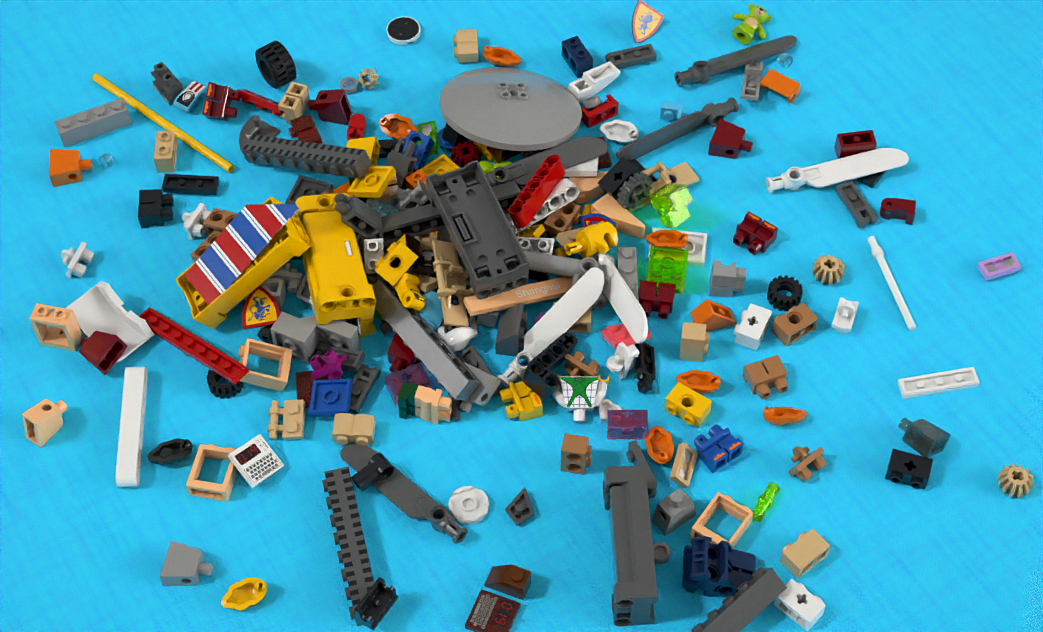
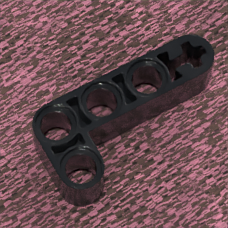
(539, 374)

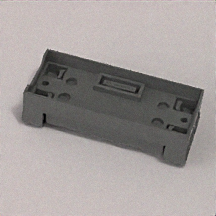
(479, 230)
(632, 545)

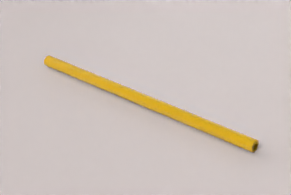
(196, 145)

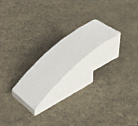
(593, 81)

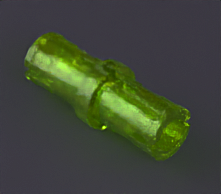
(765, 501)

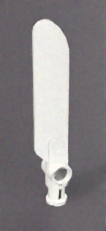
(839, 169)
(622, 298)
(557, 321)

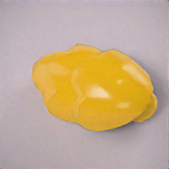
(244, 594)

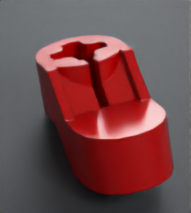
(356, 127)

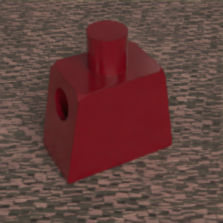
(332, 106)
(728, 141)
(102, 350)
(400, 355)

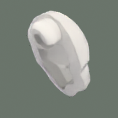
(620, 131)

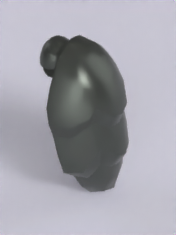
(171, 451)

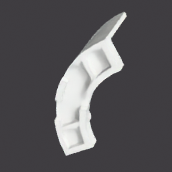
(103, 311)

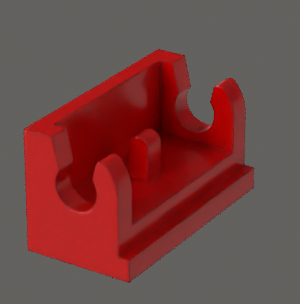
(601, 112)

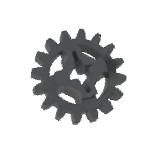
(635, 191)

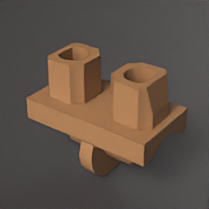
(576, 367)
(801, 469)

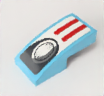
(189, 95)

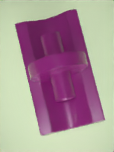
(329, 368)

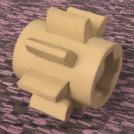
(372, 76)

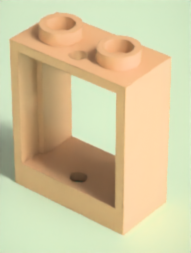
(64, 338)
(268, 351)
(208, 489)
(729, 506)

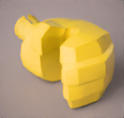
(592, 239)

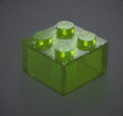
(668, 266)

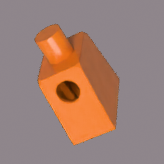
(67, 166)

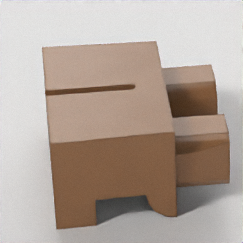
(766, 375)

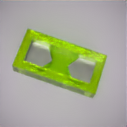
(430, 130)

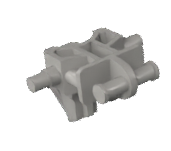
(410, 198)

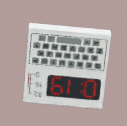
(256, 461)

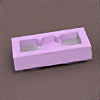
(999, 266)

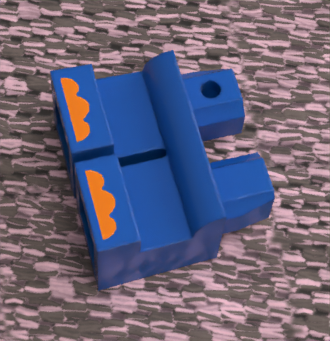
(719, 448)

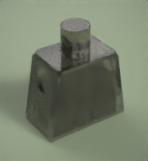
(924, 436)

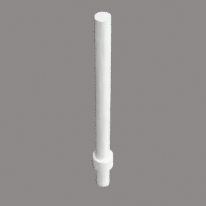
(878, 254)

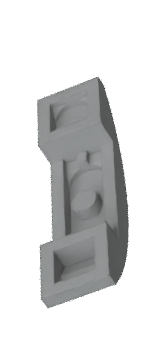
(752, 80)

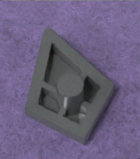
(520, 508)

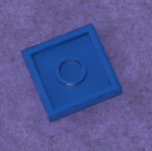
(330, 397)

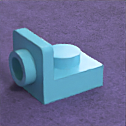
(671, 112)

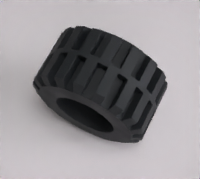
(275, 64)

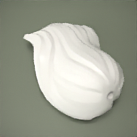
(459, 337)

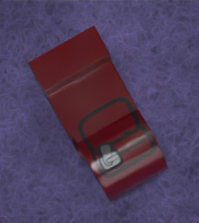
(898, 209)

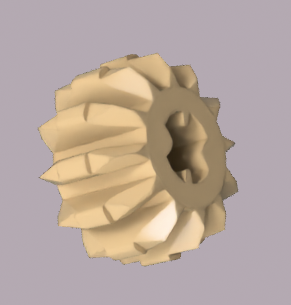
(828, 269)
(1015, 480)

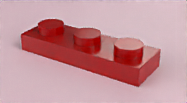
(260, 101)

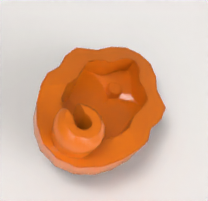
(501, 56)
(396, 125)
(667, 239)
(699, 381)
(783, 415)
(660, 445)

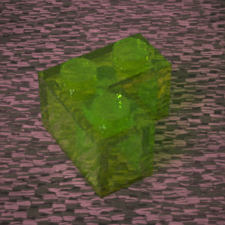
(671, 204)

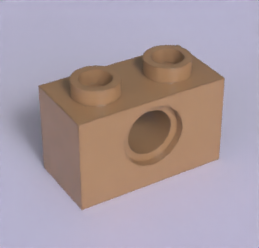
(804, 321)

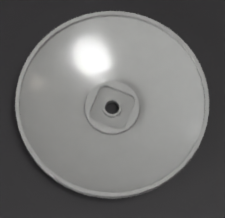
(510, 109)

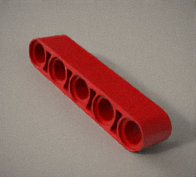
(536, 191)

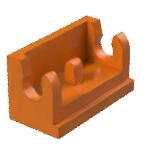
(781, 85)

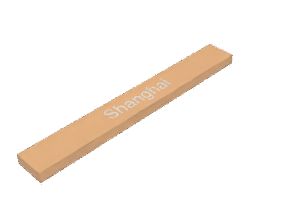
(524, 294)

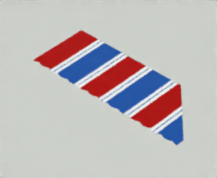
(237, 247)

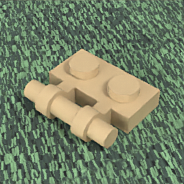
(293, 420)

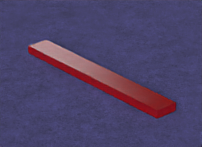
(194, 346)

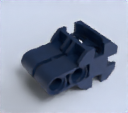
(715, 567)

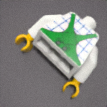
(580, 394)

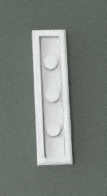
(938, 383)

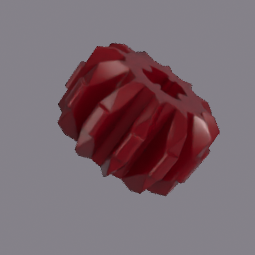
(465, 154)

